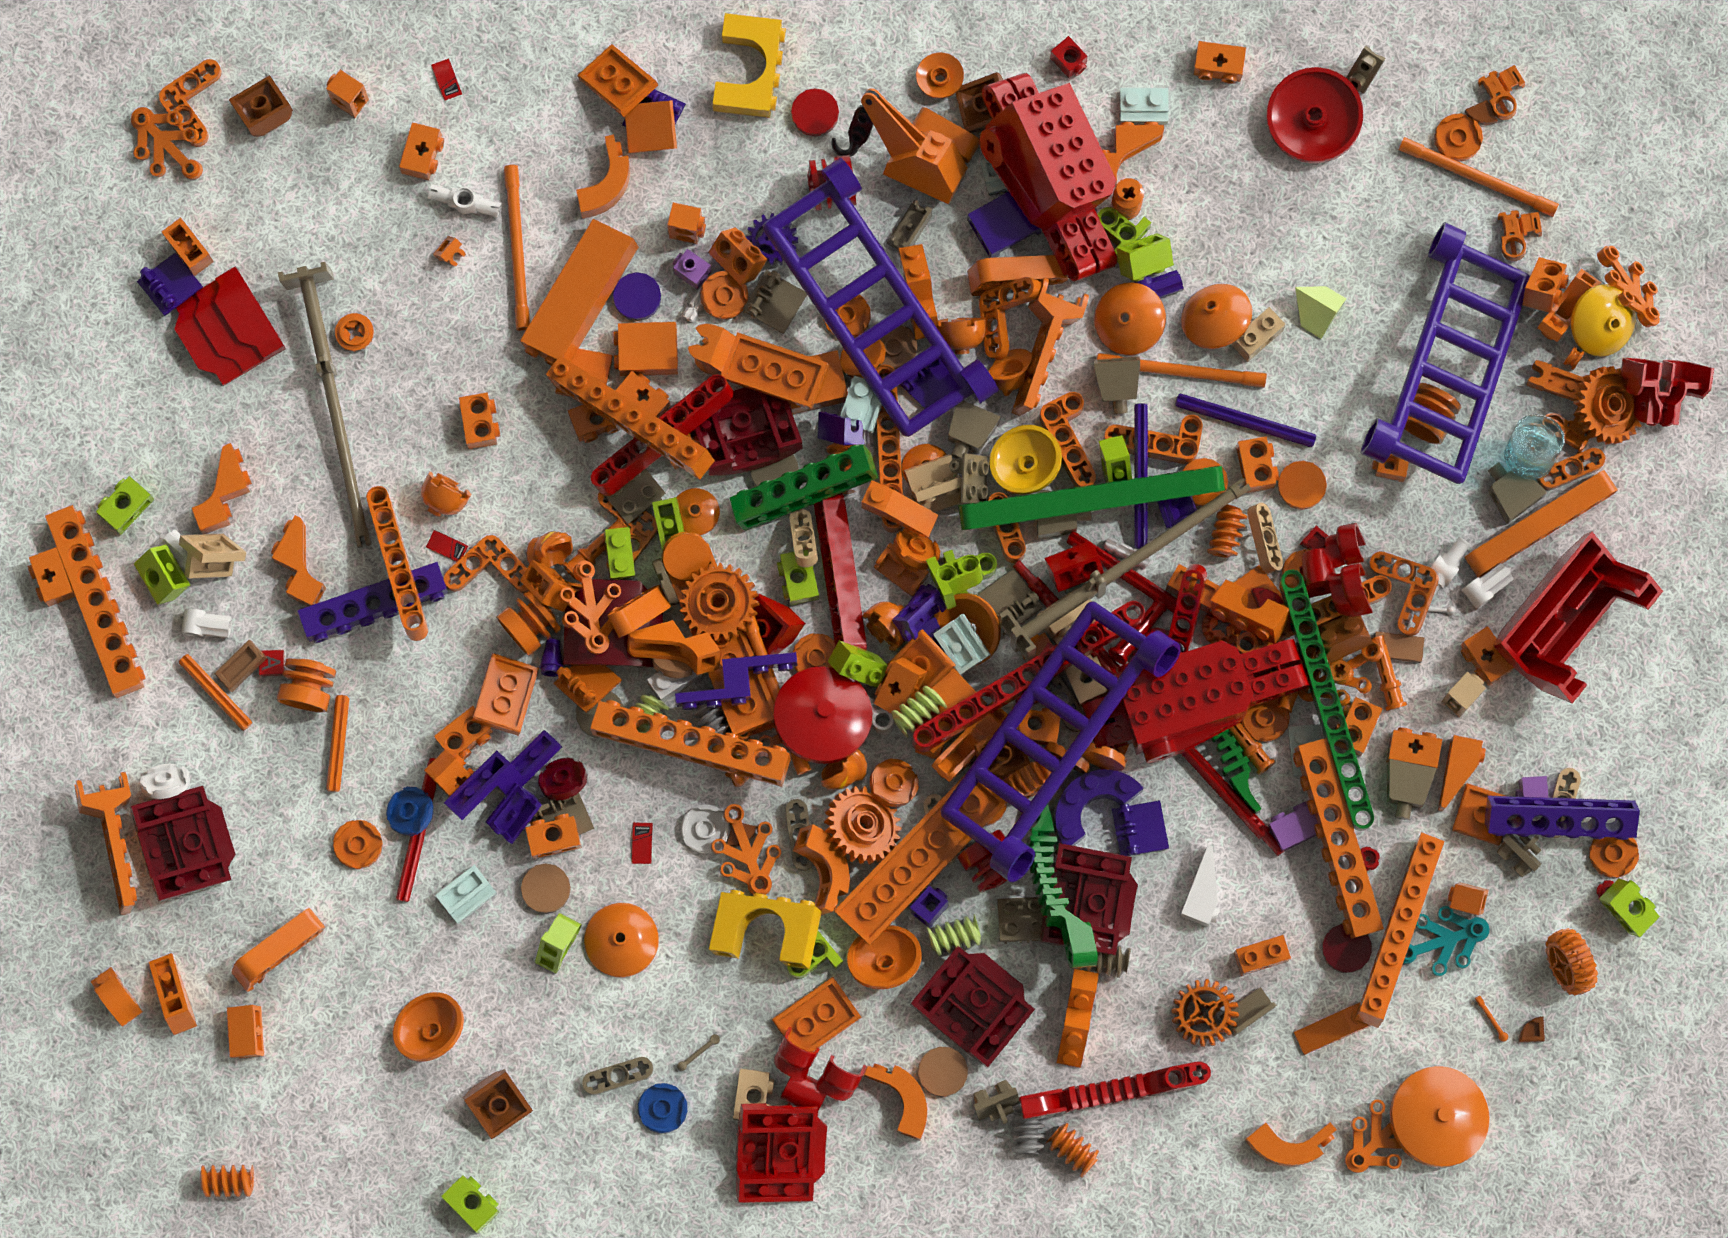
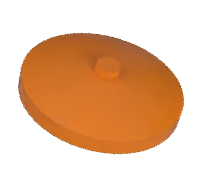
(1439, 1116)

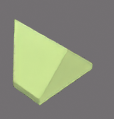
(1318, 308)

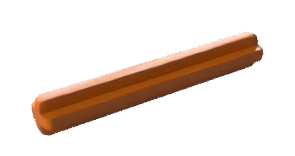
(215, 692)
(337, 743)

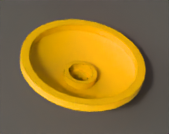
(1593, 319)
(1019, 448)

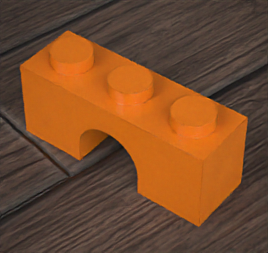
(1265, 622)

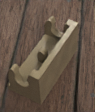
(910, 226)

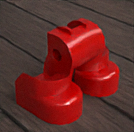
(1664, 407)
(1320, 574)
(804, 1090)

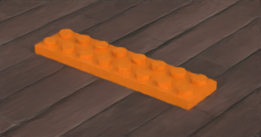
(760, 708)
(913, 865)

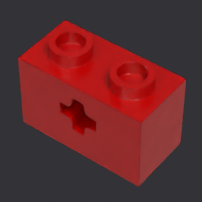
(1073, 565)

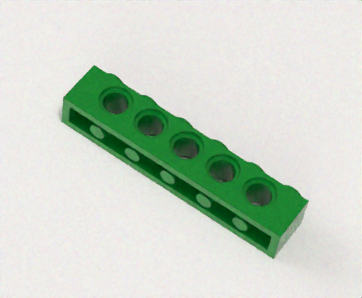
(815, 490)

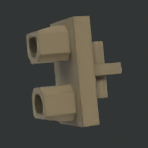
(1365, 69)
(1529, 861)
(997, 1106)

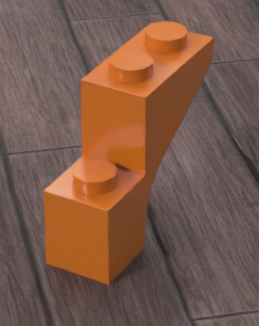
(1131, 140)
(919, 281)
(230, 483)
(291, 554)
(668, 642)
(962, 751)
(1077, 1018)

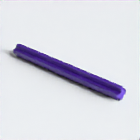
(1245, 420)
(1140, 470)

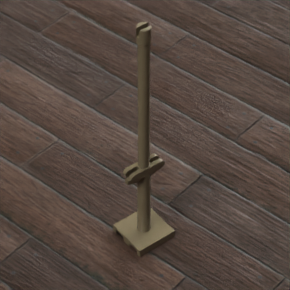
(307, 279)
(1097, 583)

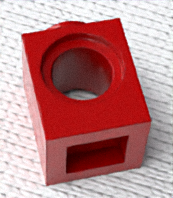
(1066, 48)

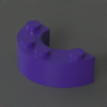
(1085, 789)

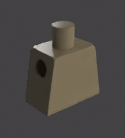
(1118, 380)
(971, 428)
(1513, 493)
(1060, 525)
(1408, 786)

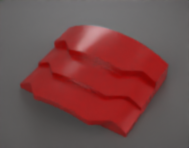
(226, 328)
(779, 1153)

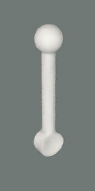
(1451, 610)

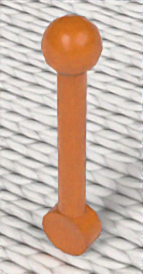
(1503, 1036)

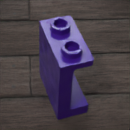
(1000, 225)

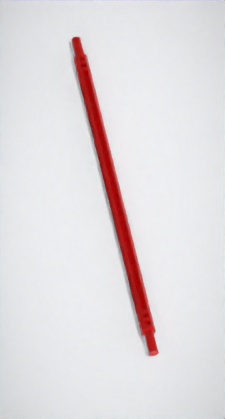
(1197, 761)

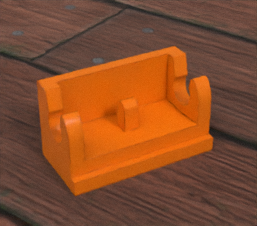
(899, 572)
(245, 1031)

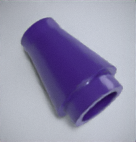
(551, 658)

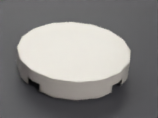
(165, 781)
(702, 827)

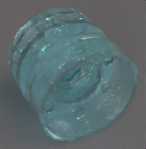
(1534, 446)

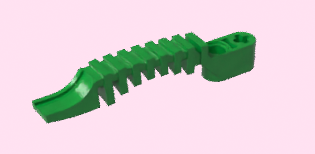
(1239, 781)
(1076, 934)

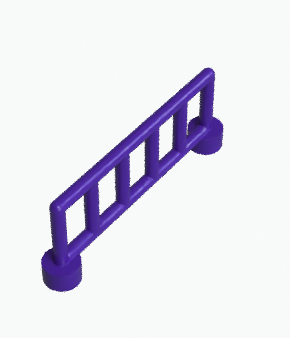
(841, 185)
(1385, 437)
(1012, 856)

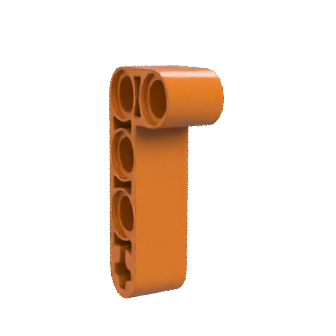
(998, 271)
(1175, 443)
(1072, 445)
(276, 948)

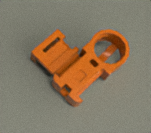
(1503, 86)
(1518, 226)
(1573, 434)

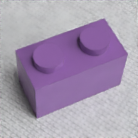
(1293, 828)

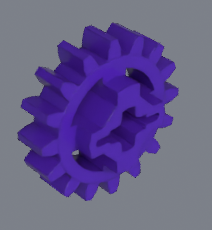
(765, 244)

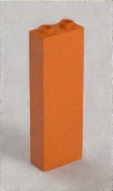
(579, 293)

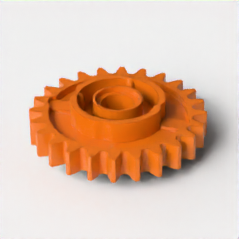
(1606, 422)
(714, 585)
(853, 839)

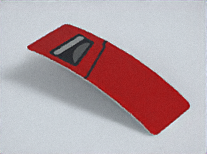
(446, 79)
(446, 546)
(642, 843)

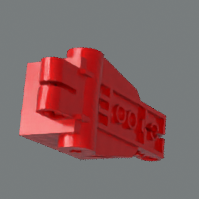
(1051, 169)
(1198, 697)

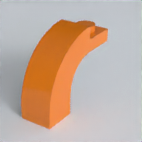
(609, 191)
(1559, 319)
(831, 866)
(913, 1098)
(1282, 1153)

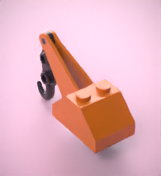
(917, 158)

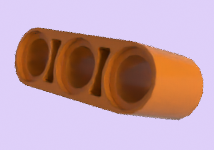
(964, 140)
(1010, 539)
(639, 611)

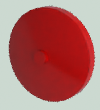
(1315, 115)
(822, 715)

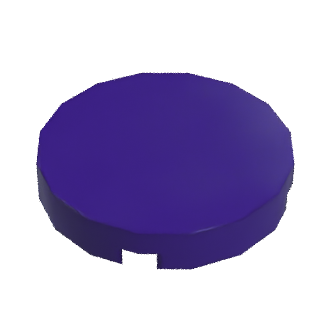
(637, 296)

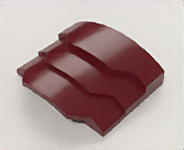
(749, 433)
(574, 646)
(183, 843)
(1097, 892)
(974, 1004)

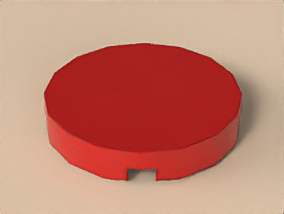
(815, 112)

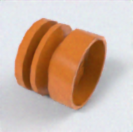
(1438, 401)
(528, 623)
(306, 685)

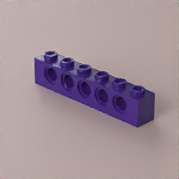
(312, 616)
(1551, 809)

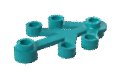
(1449, 939)

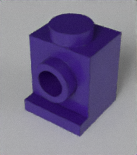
(929, 896)

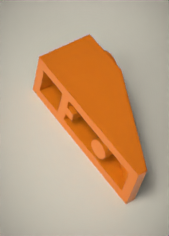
(898, 509)
(1461, 762)
(172, 994)
(1329, 1029)

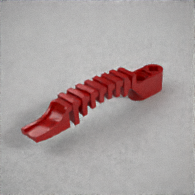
(1113, 1091)

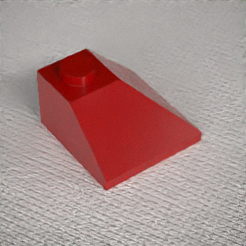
(777, 624)

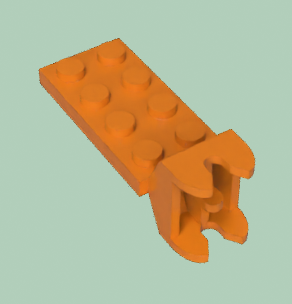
(1053, 314)
(759, 365)
(104, 806)

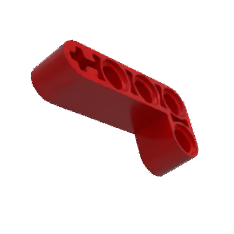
(1185, 611)

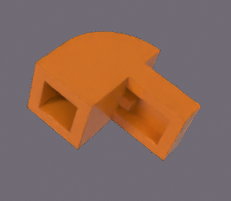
(116, 997)

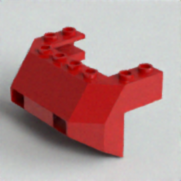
(1566, 610)

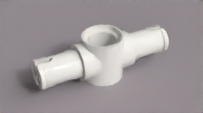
(453, 197)
(1447, 565)

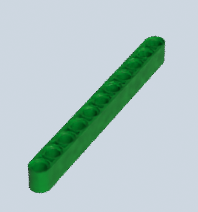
(1091, 497)
(1326, 687)

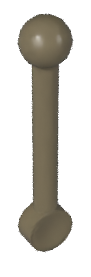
(714, 1039)

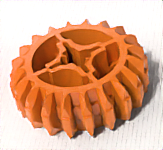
(1028, 779)
(1571, 961)
(1195, 1019)

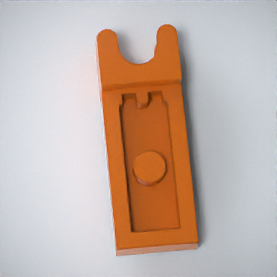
(1555, 381)

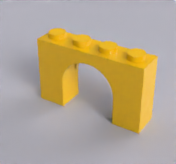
(755, 97)
(738, 911)

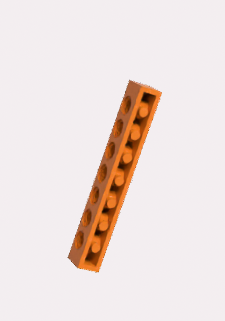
(630, 417)
(60, 523)
(1320, 752)
(772, 773)
(1399, 930)

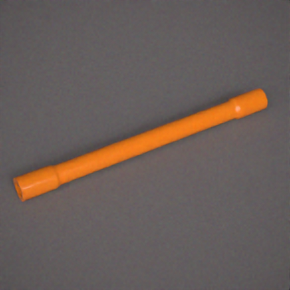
(1420, 151)
(512, 186)
(1245, 378)
(753, 633)

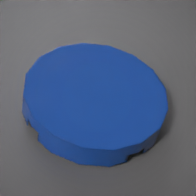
(410, 811)
(669, 1106)

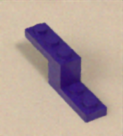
(736, 680)
(502, 774)

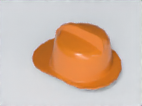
(1011, 371)

